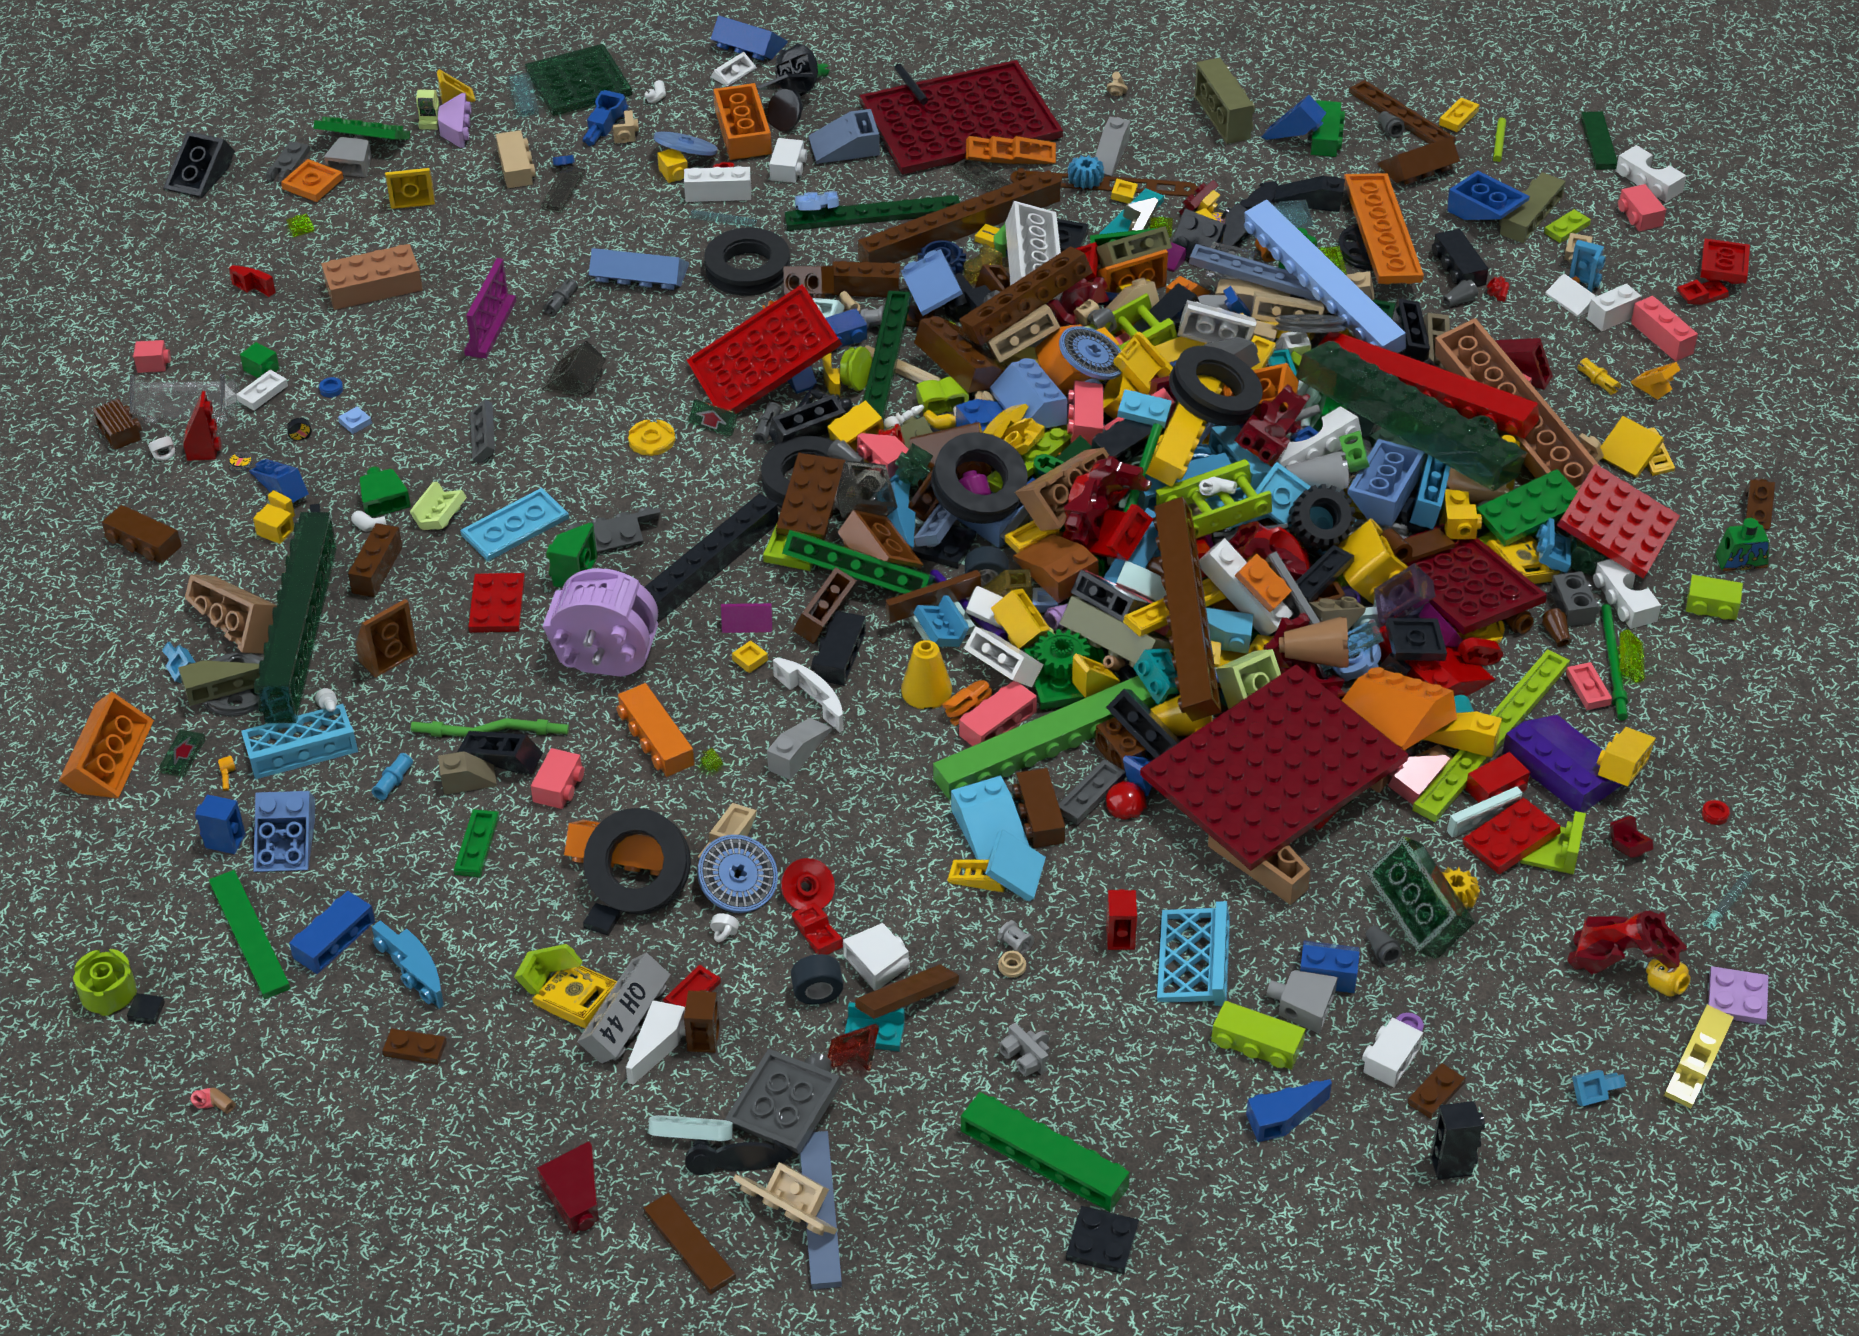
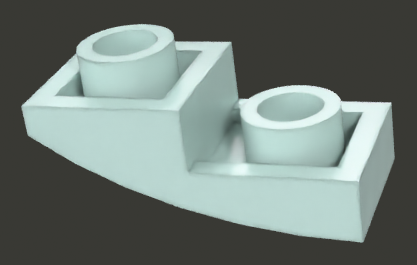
(1141, 582)

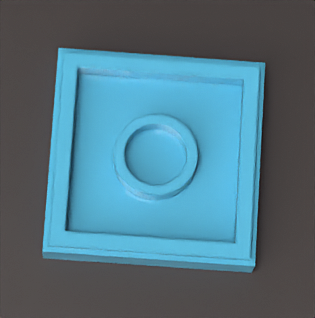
(1015, 865)

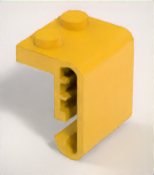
(1372, 562)

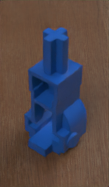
(601, 119)

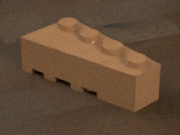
(1050, 492)
(233, 610)
(1281, 873)

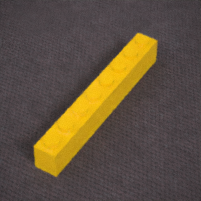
(1180, 440)

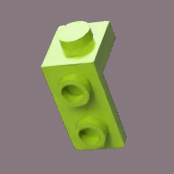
(541, 962)

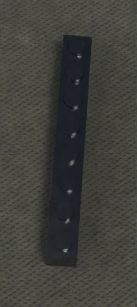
(713, 554)

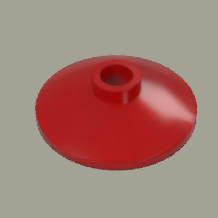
(816, 875)

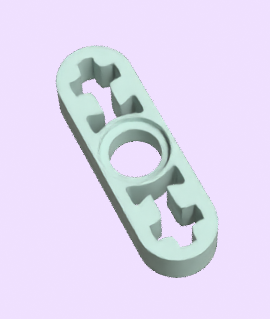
(690, 1128)

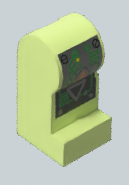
(427, 109)

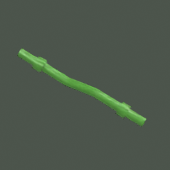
(540, 726)

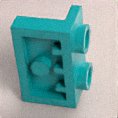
(1157, 673)
(890, 1026)

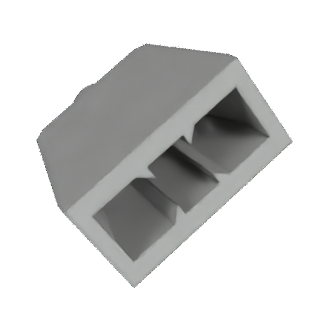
(350, 156)
(1304, 998)

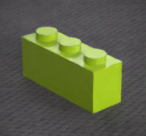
(1258, 1035)

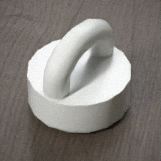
(161, 444)
(723, 926)

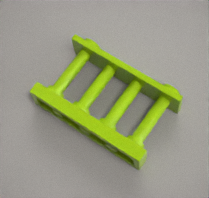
(1133, 312)
(1224, 516)

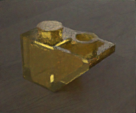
(1009, 581)

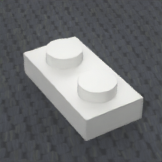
(262, 390)

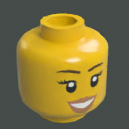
(1667, 981)

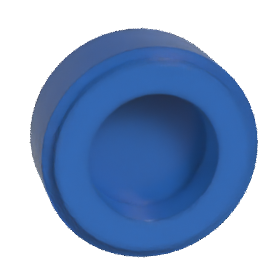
(563, 160)
(331, 387)

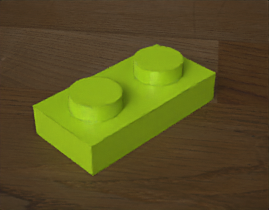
(1569, 223)

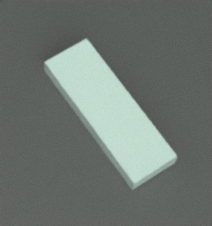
(1482, 812)

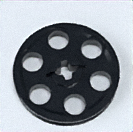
(1347, 248)

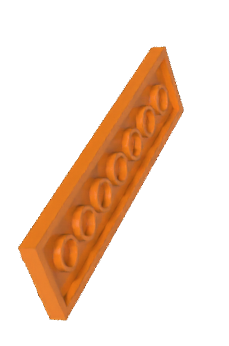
(1383, 229)

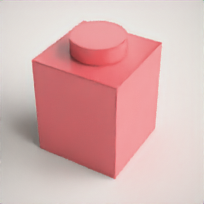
(151, 356)

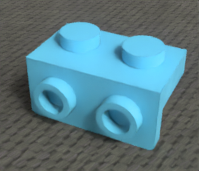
(1144, 408)

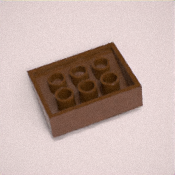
(958, 356)

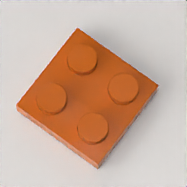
(312, 180)

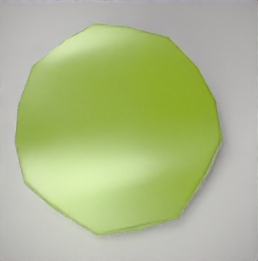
(855, 367)

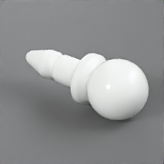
(899, 419)
(326, 699)

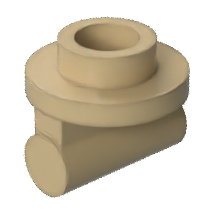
(1118, 86)
(848, 302)

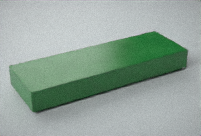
(476, 843)

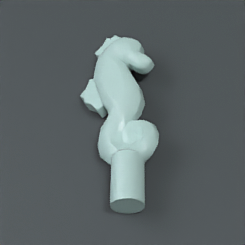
(1313, 400)

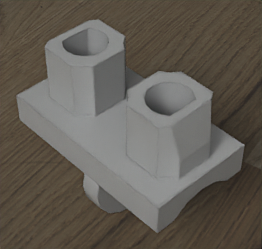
(1030, 1045)

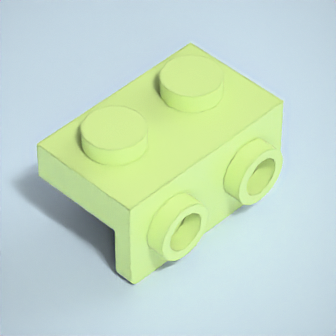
(436, 507)

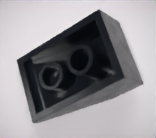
(199, 164)

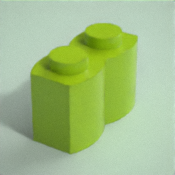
(940, 395)

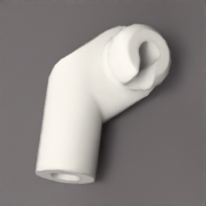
(659, 93)

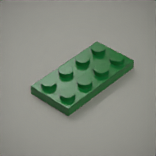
(361, 128)
(1527, 507)

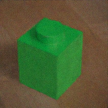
(259, 360)

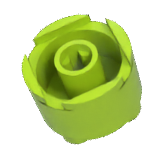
(104, 981)

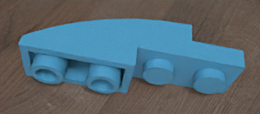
(902, 517)
(413, 959)

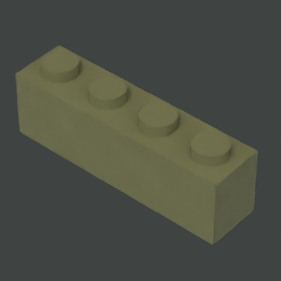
(1544, 196)

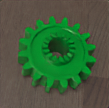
(1057, 652)

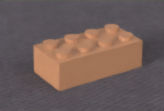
(372, 276)

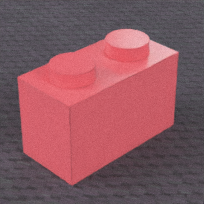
(1642, 207)
(557, 778)

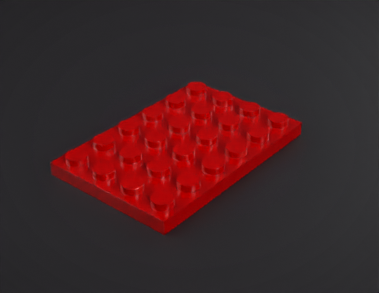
(764, 351)

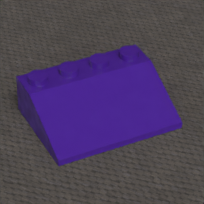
(1560, 760)

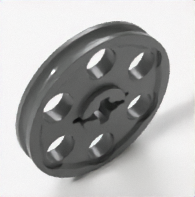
(1310, 323)
(249, 701)

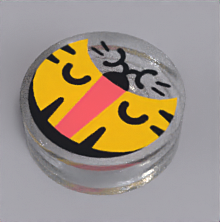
(240, 462)

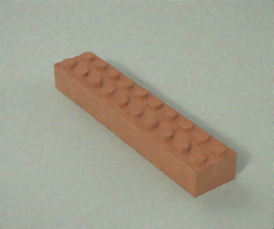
(1550, 444)

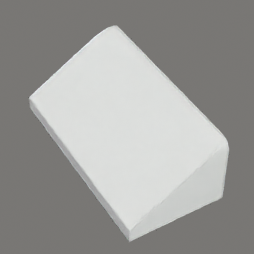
(733, 69)
(1570, 295)
(981, 603)

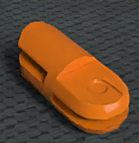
(966, 700)

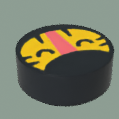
(299, 429)

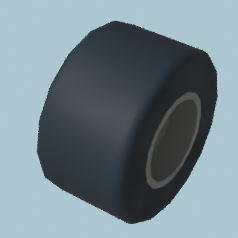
(988, 561)
(817, 979)

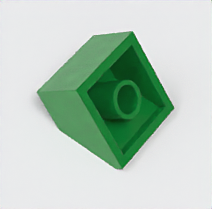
(571, 553)

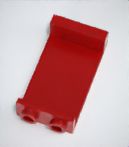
(1118, 532)

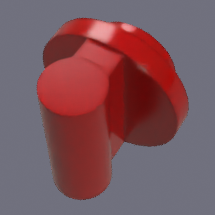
(1498, 288)

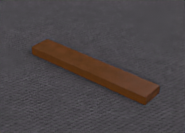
(1412, 121)

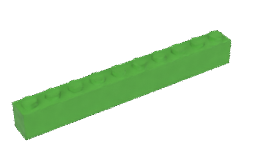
(1033, 740)

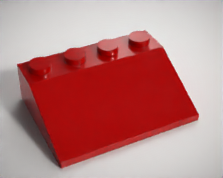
(1451, 674)

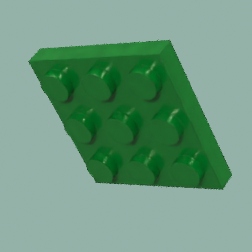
(1059, 692)

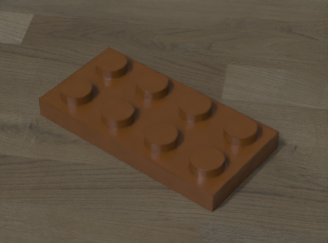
(810, 495)

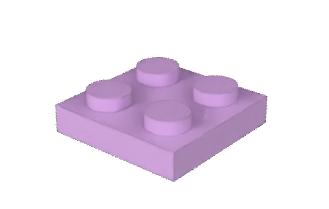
(1739, 994)

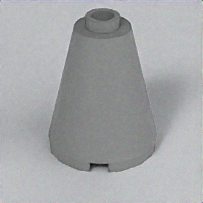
(1323, 470)

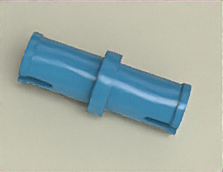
(392, 776)

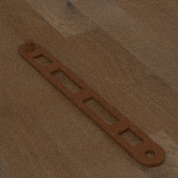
(1104, 185)

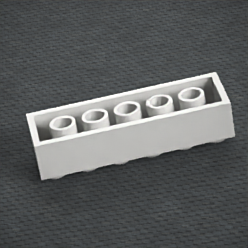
(1030, 239)

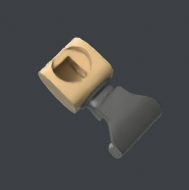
(1091, 312)

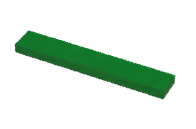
(249, 934)

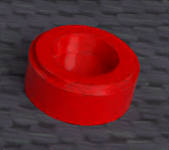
(1715, 812)

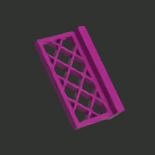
(489, 312)

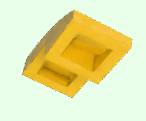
(831, 376)
(1005, 418)

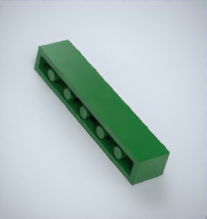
(855, 563)
(1045, 1151)

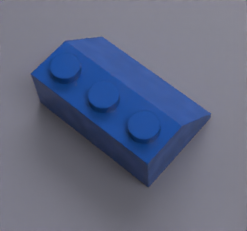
(746, 38)

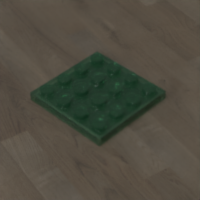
(576, 78)

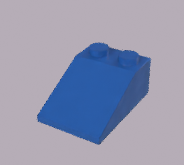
(1483, 198)
(977, 411)

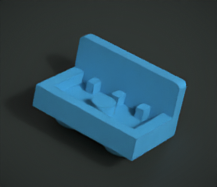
(1587, 263)
(1553, 548)
(942, 623)

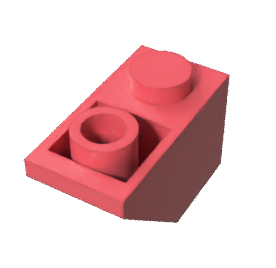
(880, 450)

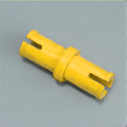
(1599, 376)

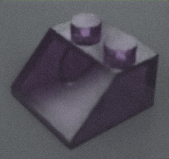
(1403, 593)

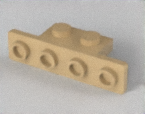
(794, 1193)

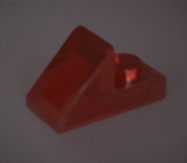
(853, 1046)

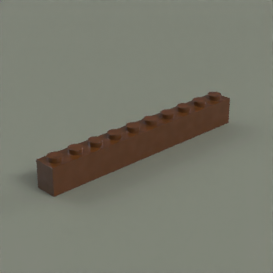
(958, 220)
(1186, 610)

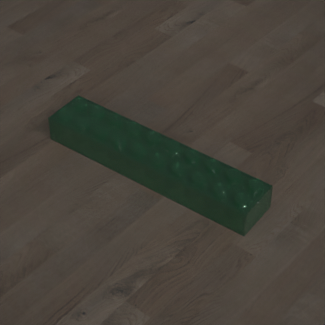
(1411, 415)
(296, 618)

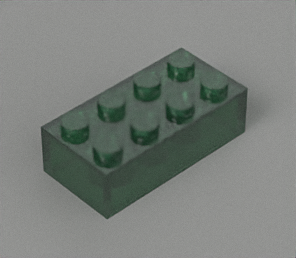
(1420, 897)

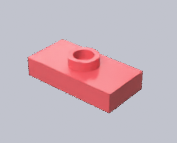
(1588, 686)

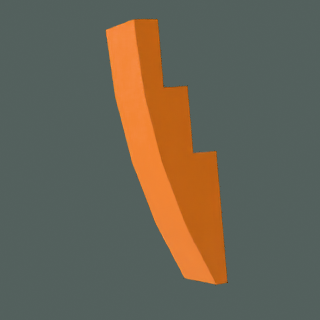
(1010, 151)

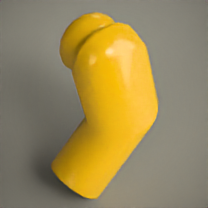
(940, 422)

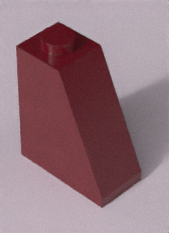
(1529, 359)
(572, 1187)

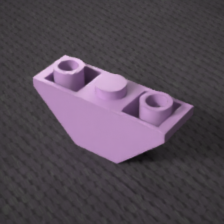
(455, 120)

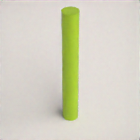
(1499, 140)

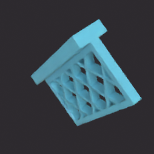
(296, 752)
(1217, 950)

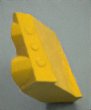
(1023, 434)

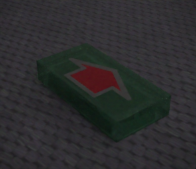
(713, 417)
(182, 753)

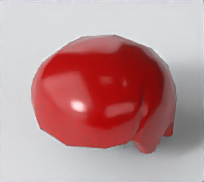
(1126, 800)

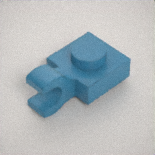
(177, 657)
(1594, 1086)

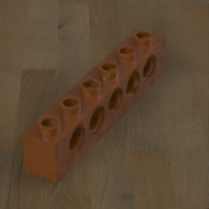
(1025, 295)

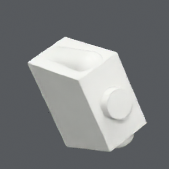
(876, 955)

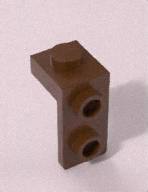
(1760, 501)

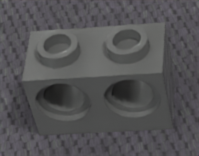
(1574, 598)

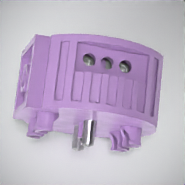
(602, 622)

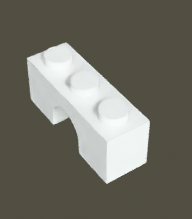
(1663, 183)
(1633, 606)

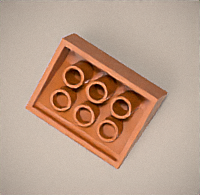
(1401, 706)

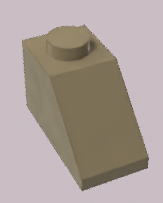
(465, 773)

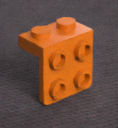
(1263, 582)

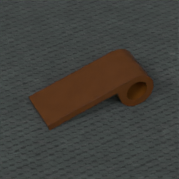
(1417, 546)

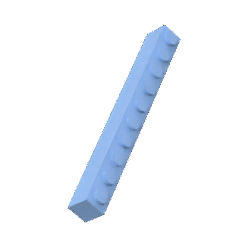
(1323, 278)

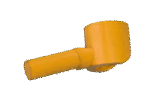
(226, 765)

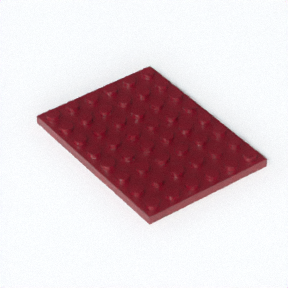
(969, 103)
(1273, 766)

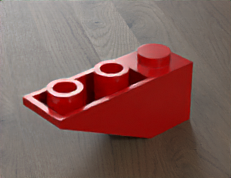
(200, 433)

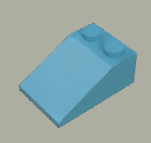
(984, 811)

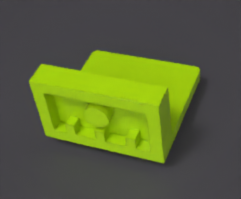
(1561, 851)

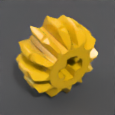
(1464, 885)

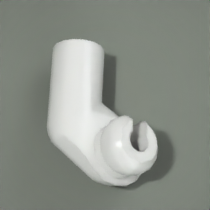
(1215, 485)
(365, 522)

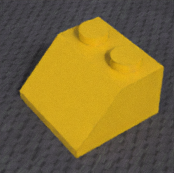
(410, 188)

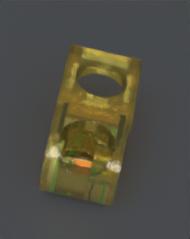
(988, 256)

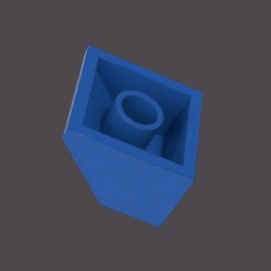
(1332, 961)

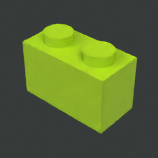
(1714, 597)

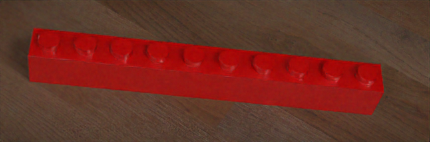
(1467, 396)

